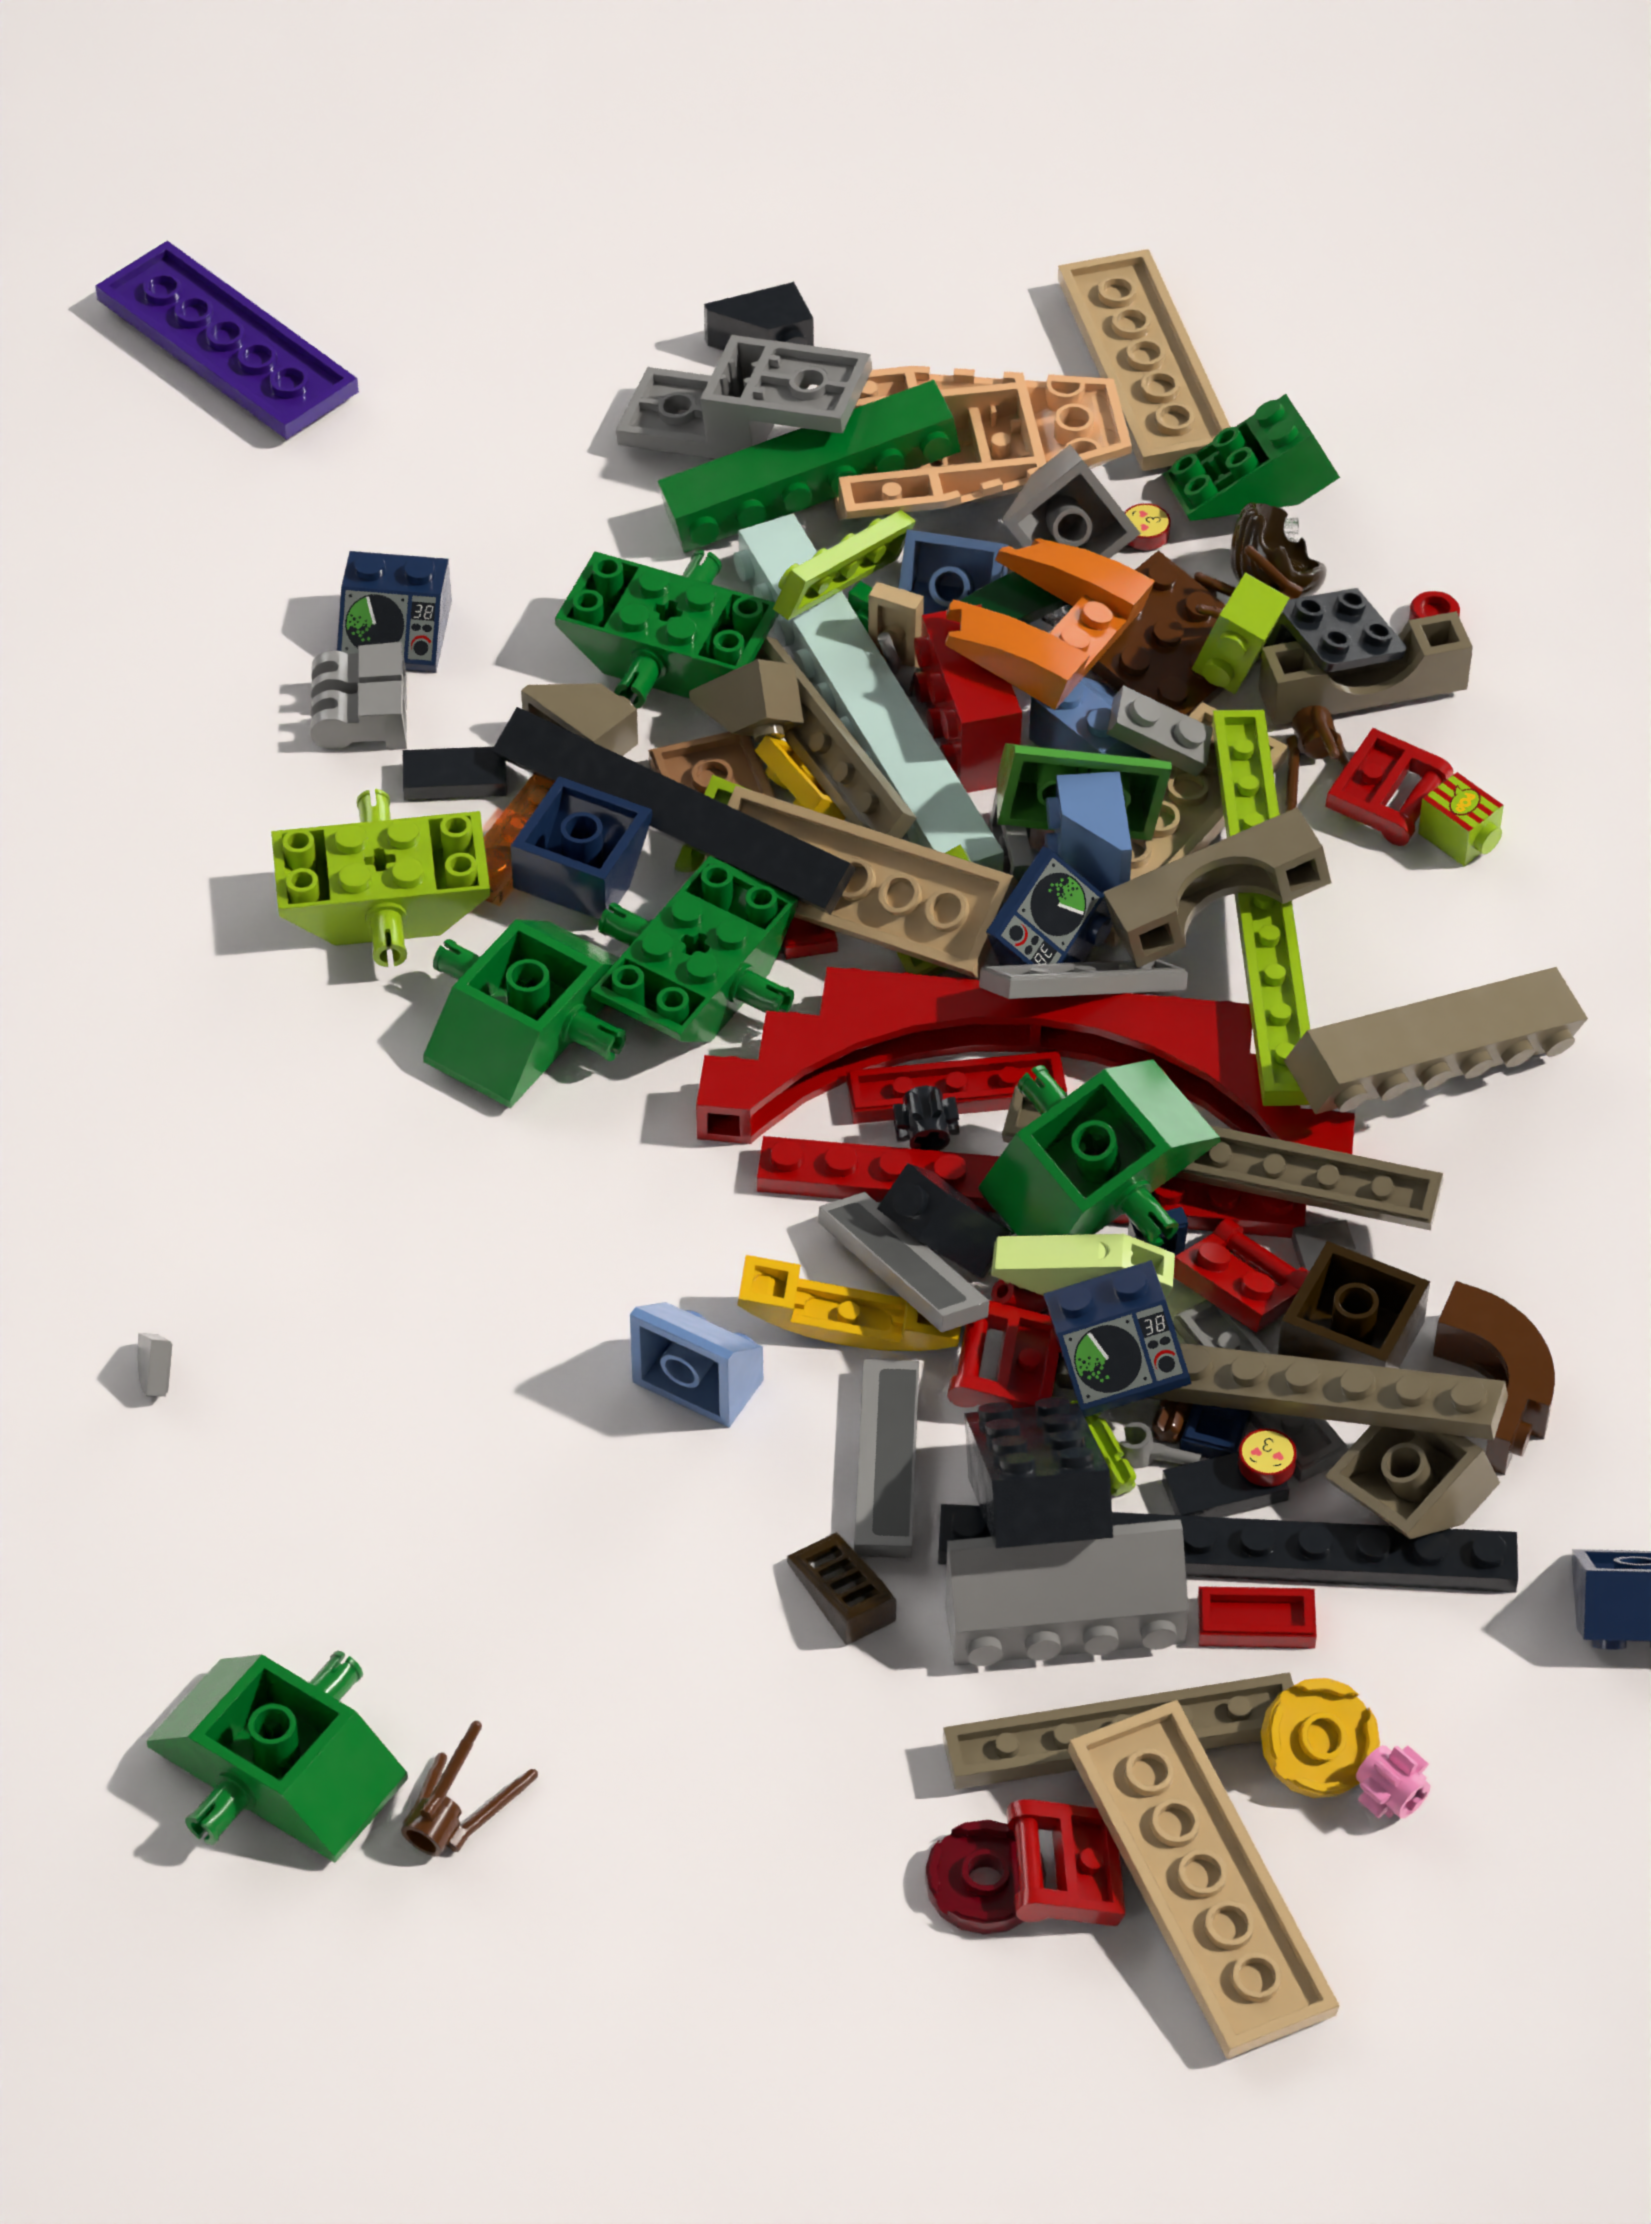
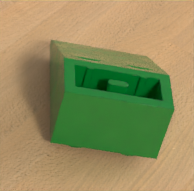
(1260, 460)

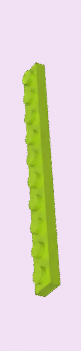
(1264, 923)

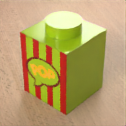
(1461, 819)

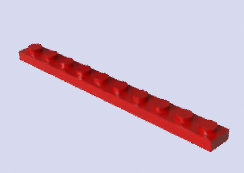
(850, 1169)

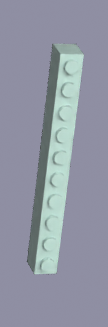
(866, 697)

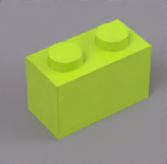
(1240, 633)

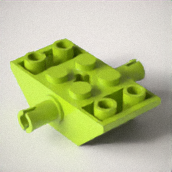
(381, 876)

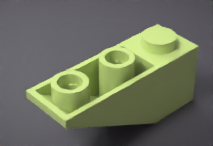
(1063, 1260)

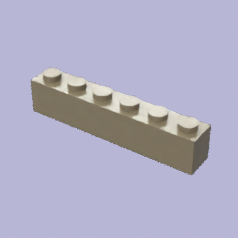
(1435, 1041)

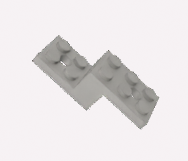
(744, 398)

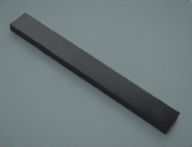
(679, 810)

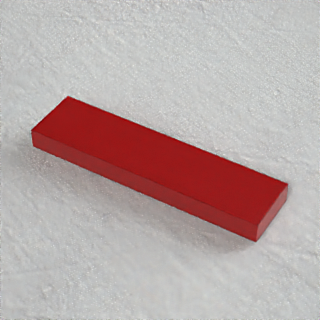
(975, 1083)

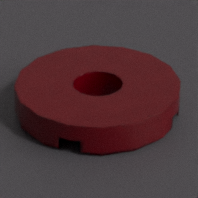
(959, 1898)

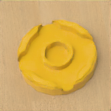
(1318, 1737)

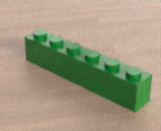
(806, 466)

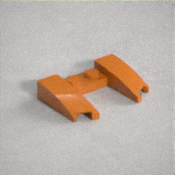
(1051, 664)

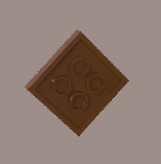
(1164, 641)

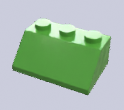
(1030, 774)

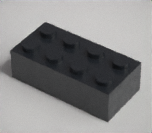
(1038, 1474)

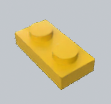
(790, 773)

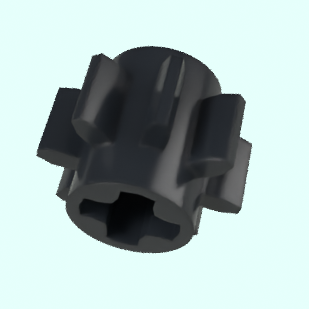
(926, 1118)

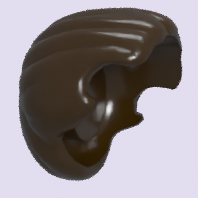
(1264, 530)

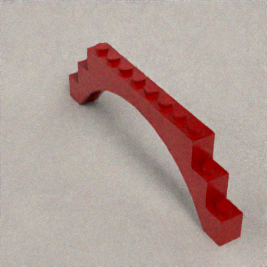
(902, 1017)

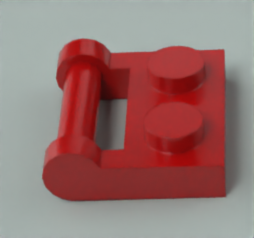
(1375, 776)
(1233, 1284)
(1024, 1364)
(1084, 1864)

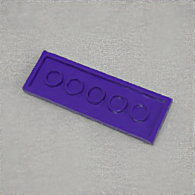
(227, 339)

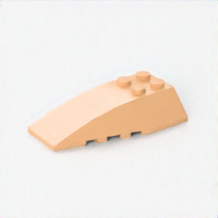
(1003, 434)

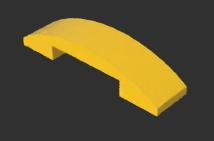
(835, 1312)

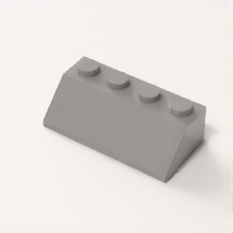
(1067, 1595)

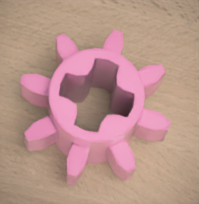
(1393, 1781)

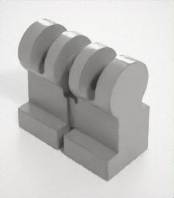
(359, 697)

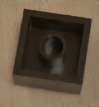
(1354, 1311)

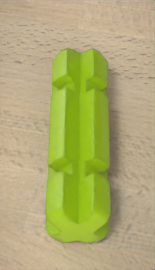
(1121, 1472)

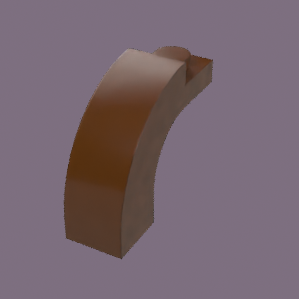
(1503, 1346)

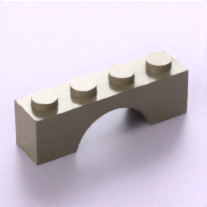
(1433, 664)
(1268, 859)

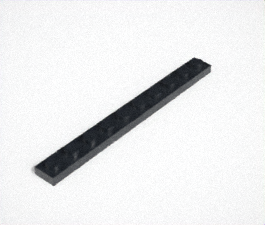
(1312, 1551)

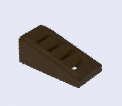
(849, 1622)

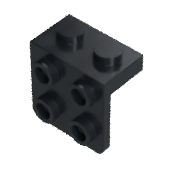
(1338, 630)

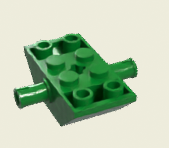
(662, 625)
(699, 954)
(519, 1008)
(1141, 1140)
(281, 1752)

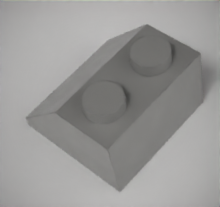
(1069, 507)

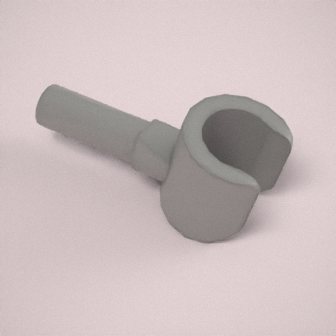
(902, 673)
(1144, 1450)

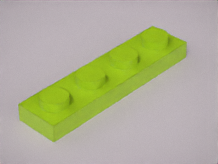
(842, 564)

